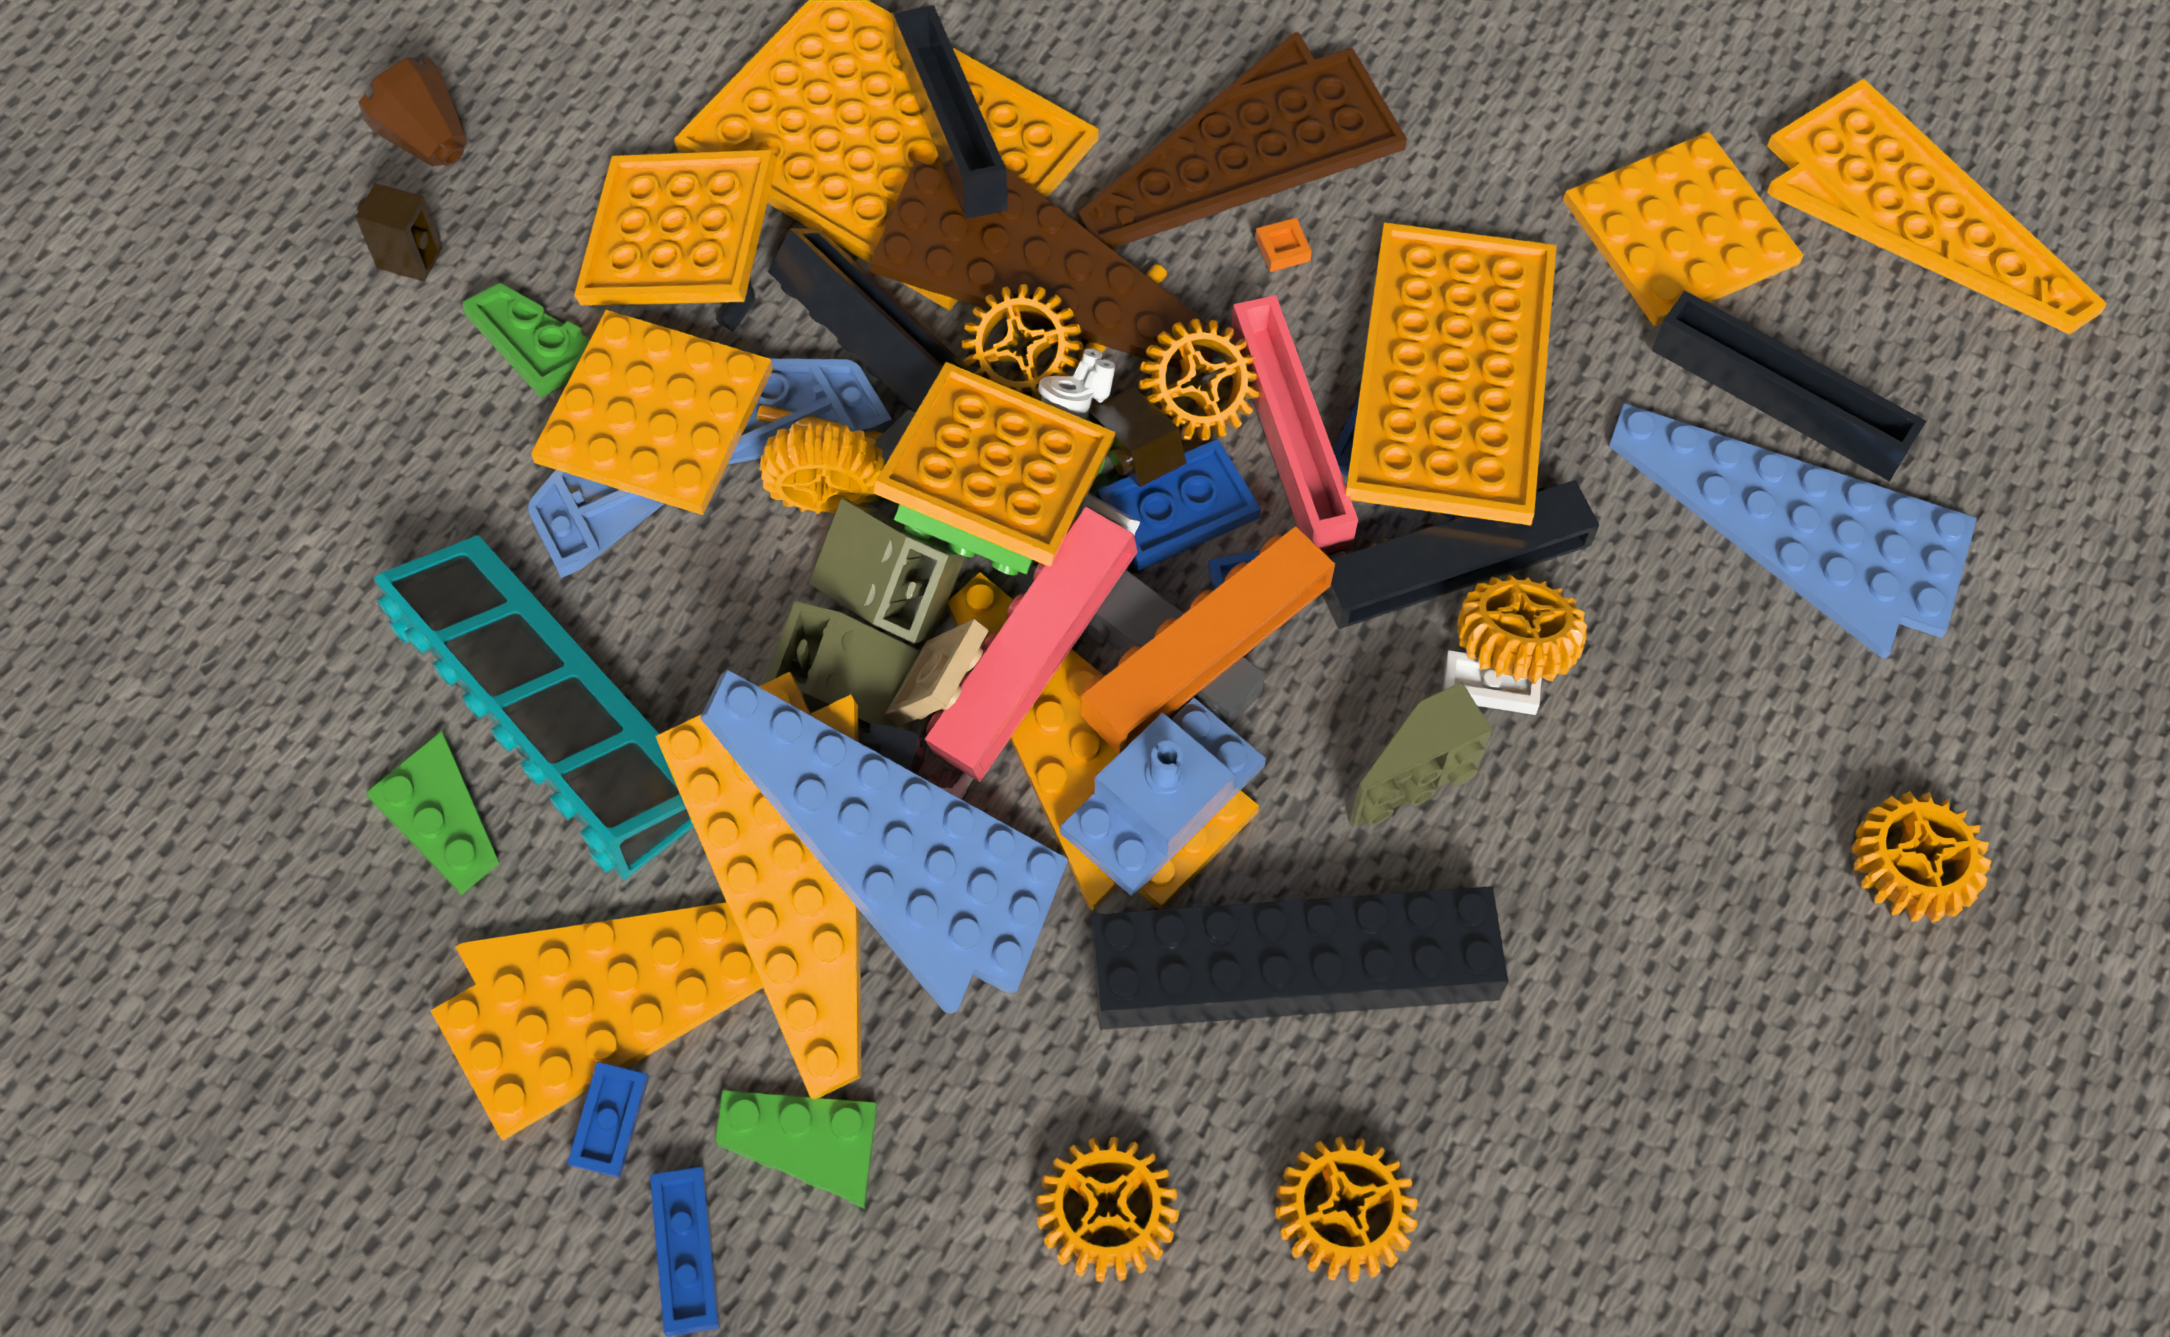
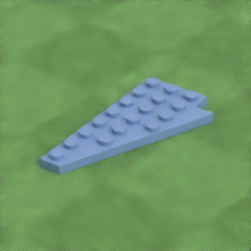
(1832, 538)
(920, 864)

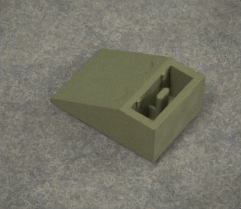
(886, 572)
(842, 658)
(1433, 747)

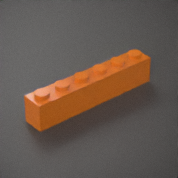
(1206, 638)

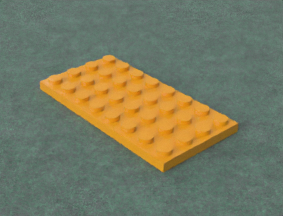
(1454, 375)

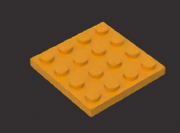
(1682, 226)
(676, 228)
(653, 412)
(995, 464)

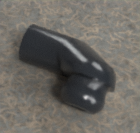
(735, 312)

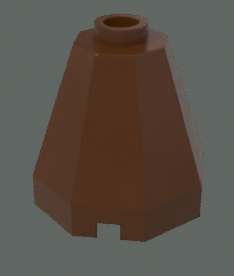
(415, 112)

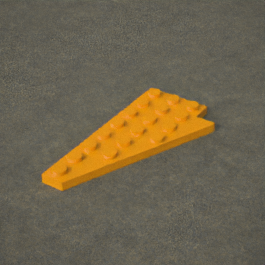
(1892, 186)
(1066, 754)
(781, 897)
(586, 996)

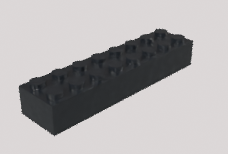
(1297, 957)

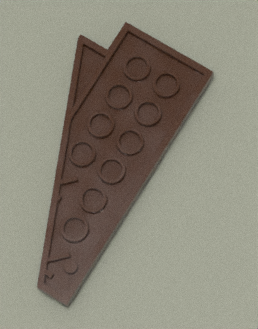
(1260, 136)
(1030, 245)

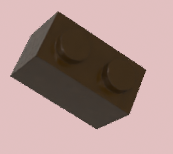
(399, 231)
(1145, 439)

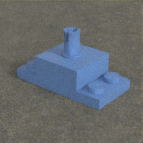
(1160, 794)

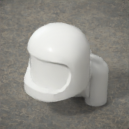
(1074, 393)

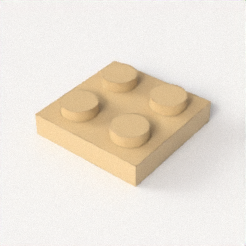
(937, 673)

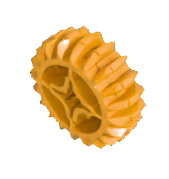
(1043, 339)
(1192, 360)
(820, 466)
(1521, 629)
(1914, 868)
(1337, 1184)
(1122, 1224)

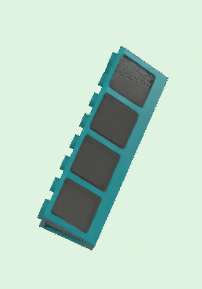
(541, 698)

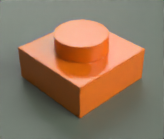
(1283, 244)

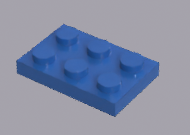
(1184, 505)

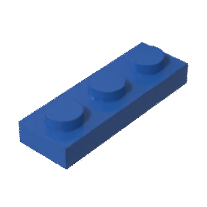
(684, 1252)

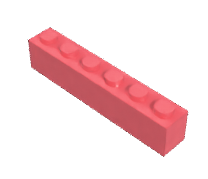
(1294, 427)
(1031, 644)

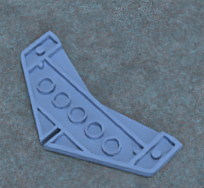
(585, 518)

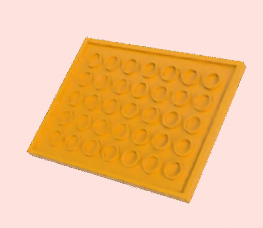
(849, 127)

